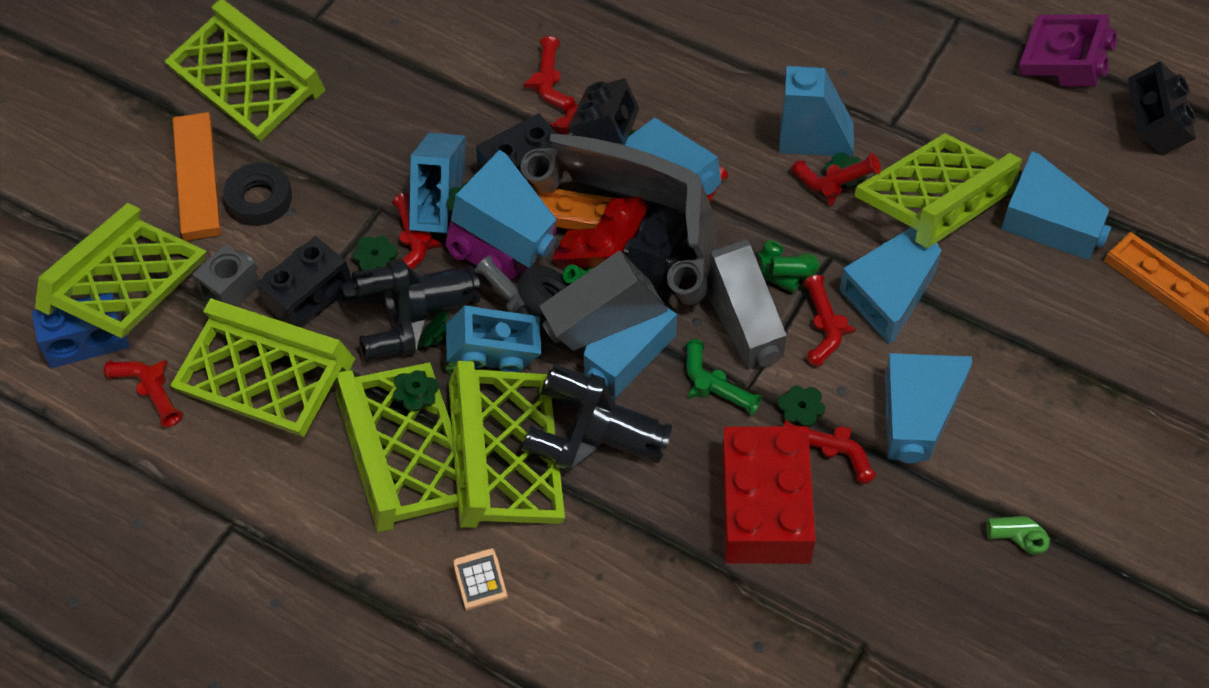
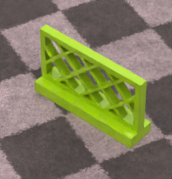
(258, 44)
(961, 200)
(97, 257)
(269, 334)
(369, 454)
(471, 455)

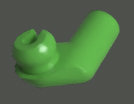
(1021, 530)

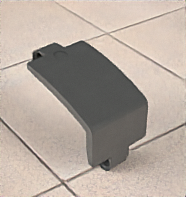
(634, 174)

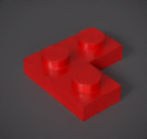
(594, 245)

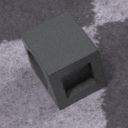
(227, 276)

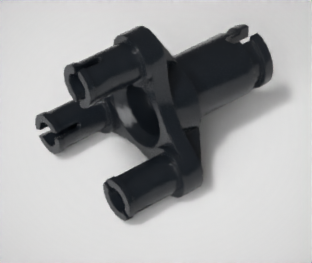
(407, 302)
(595, 422)

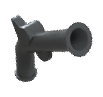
(504, 286)

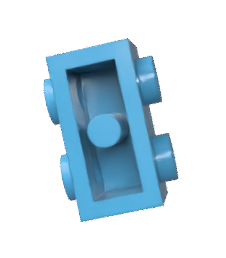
(493, 338)

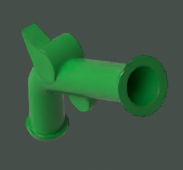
(715, 381)

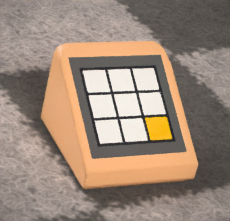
(480, 579)

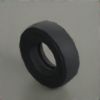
(261, 212)
(539, 285)

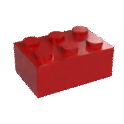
(767, 495)

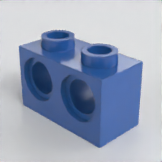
(70, 339)

